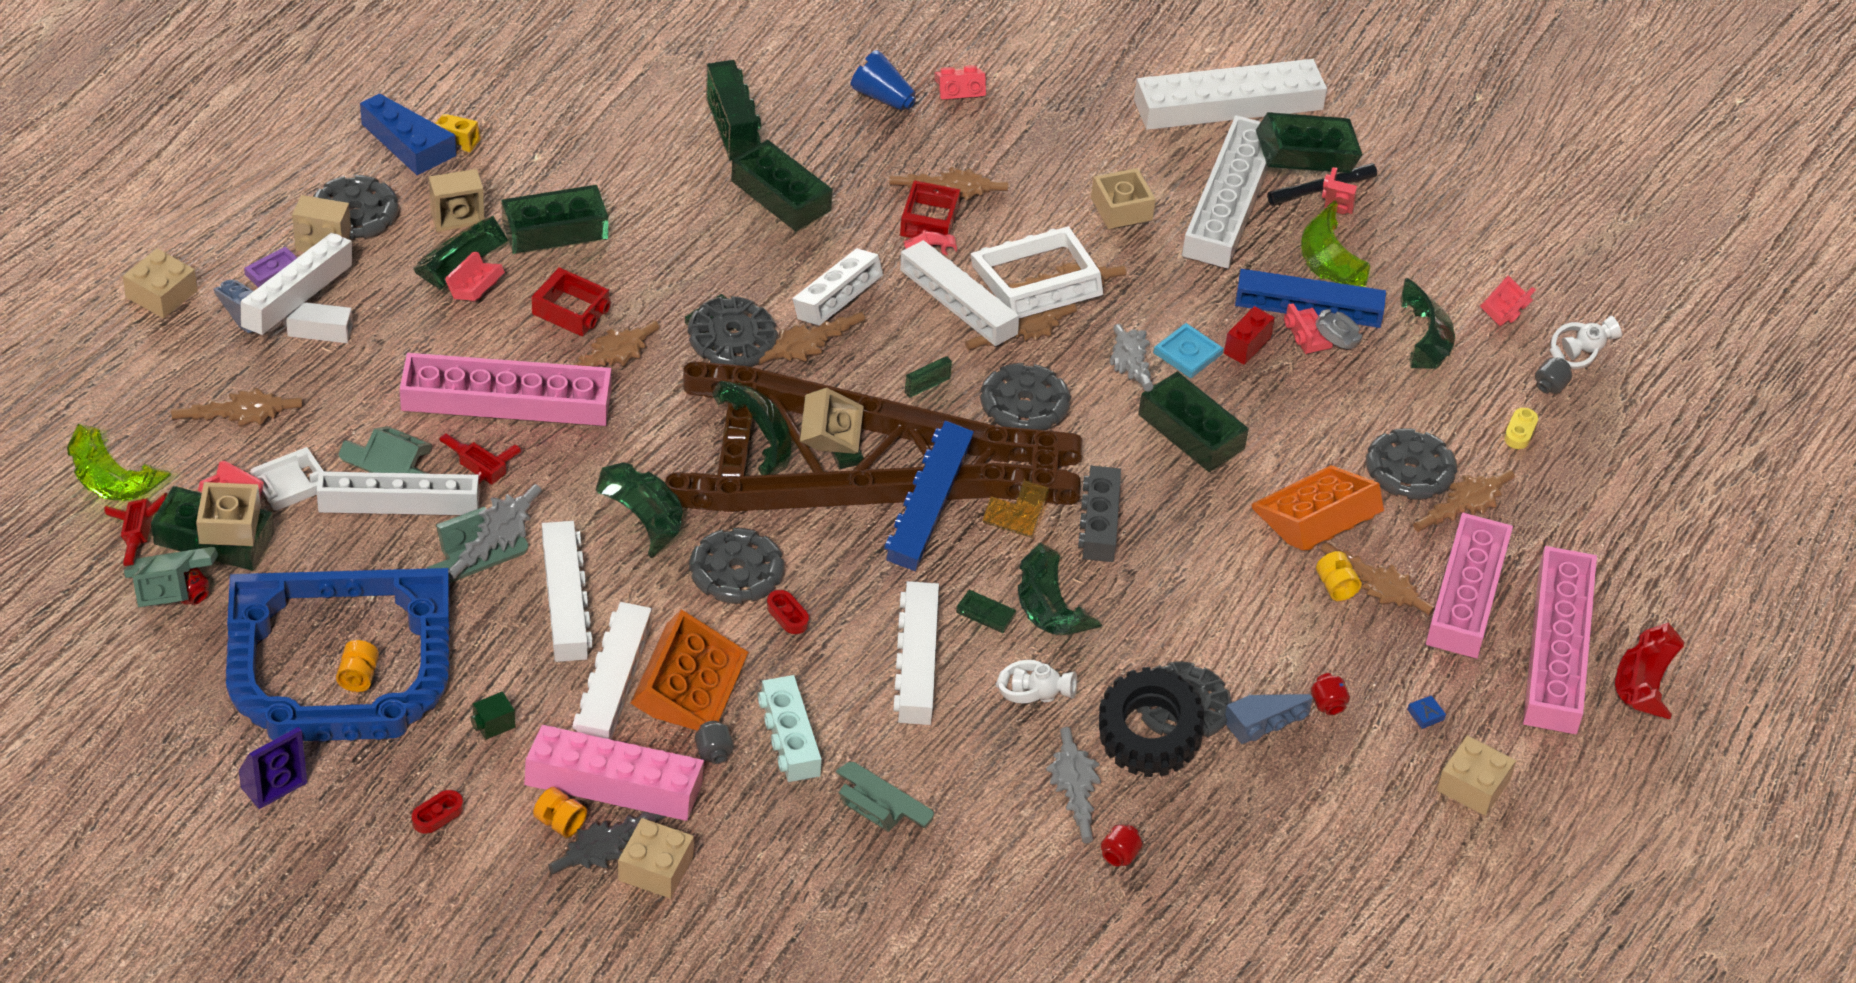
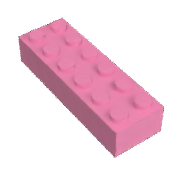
(1469, 585)
(614, 772)

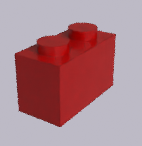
(1249, 335)

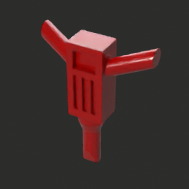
(479, 460)
(136, 523)

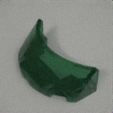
(440, 262)
(1440, 336)
(767, 418)
(646, 498)
(1042, 598)

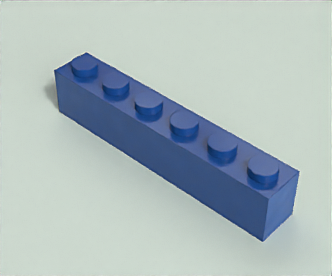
(1276, 291)
(929, 495)

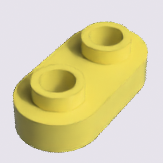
(1521, 428)

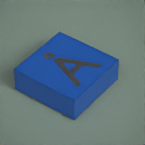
(1426, 712)

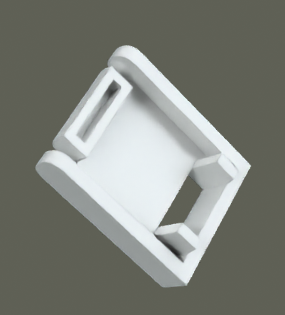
(285, 480)

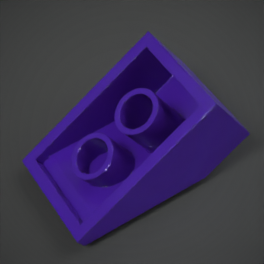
(274, 769)

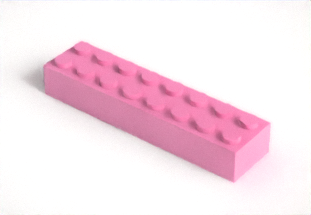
(505, 389)
(1560, 640)

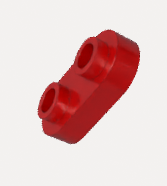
(790, 615)
(435, 811)

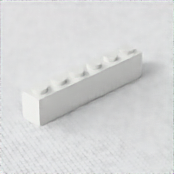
(296, 283)
(959, 293)
(397, 493)
(565, 592)
(917, 654)
(614, 671)

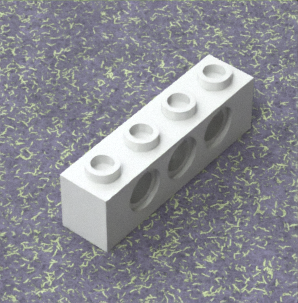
(837, 286)

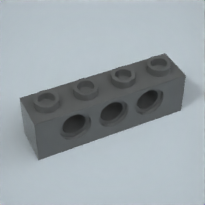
(1101, 513)

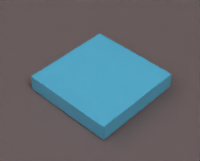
(1188, 350)

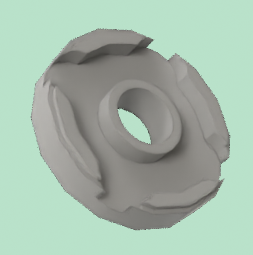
(1338, 329)

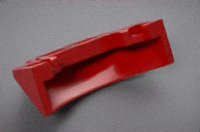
(1643, 669)

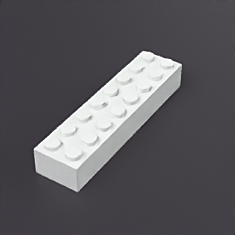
(1229, 92)
(1227, 196)

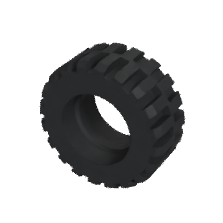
(1151, 689)

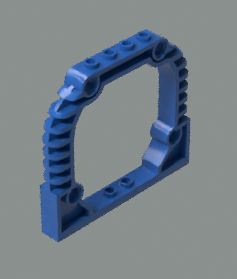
(259, 596)

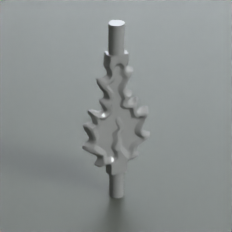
(1130, 354)
(502, 525)
(1075, 774)

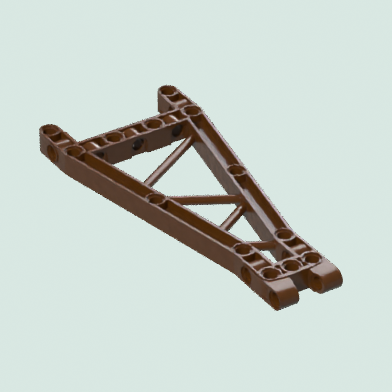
(735, 491)

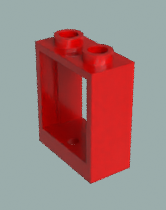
(924, 193)
(574, 285)

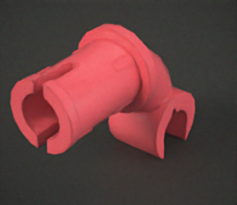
(933, 238)

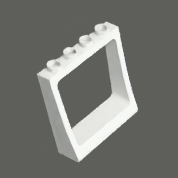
(1046, 293)

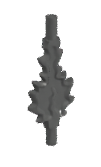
(600, 843)

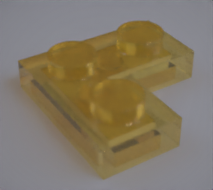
(1018, 517)

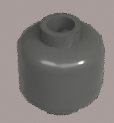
(1553, 375)
(713, 741)

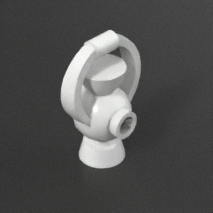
(1590, 338)
(1043, 682)

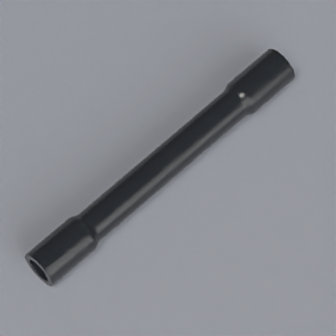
(1288, 193)

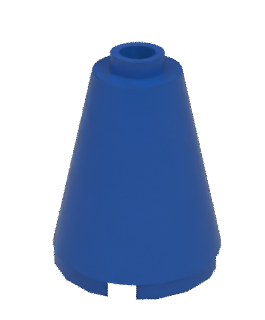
(883, 82)

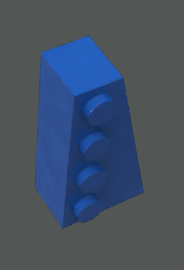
(406, 134)

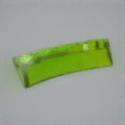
(1327, 256)
(102, 474)

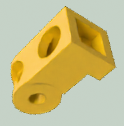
(465, 130)

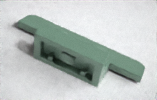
(386, 452)
(464, 529)
(161, 577)
(879, 799)

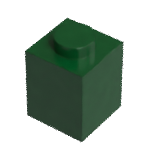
(493, 715)

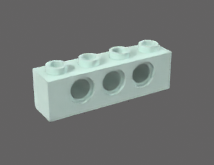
(790, 728)

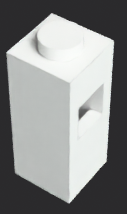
(320, 322)

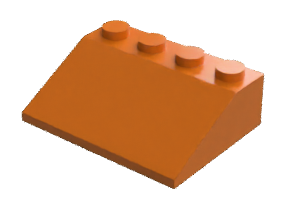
(1320, 506)
(689, 674)

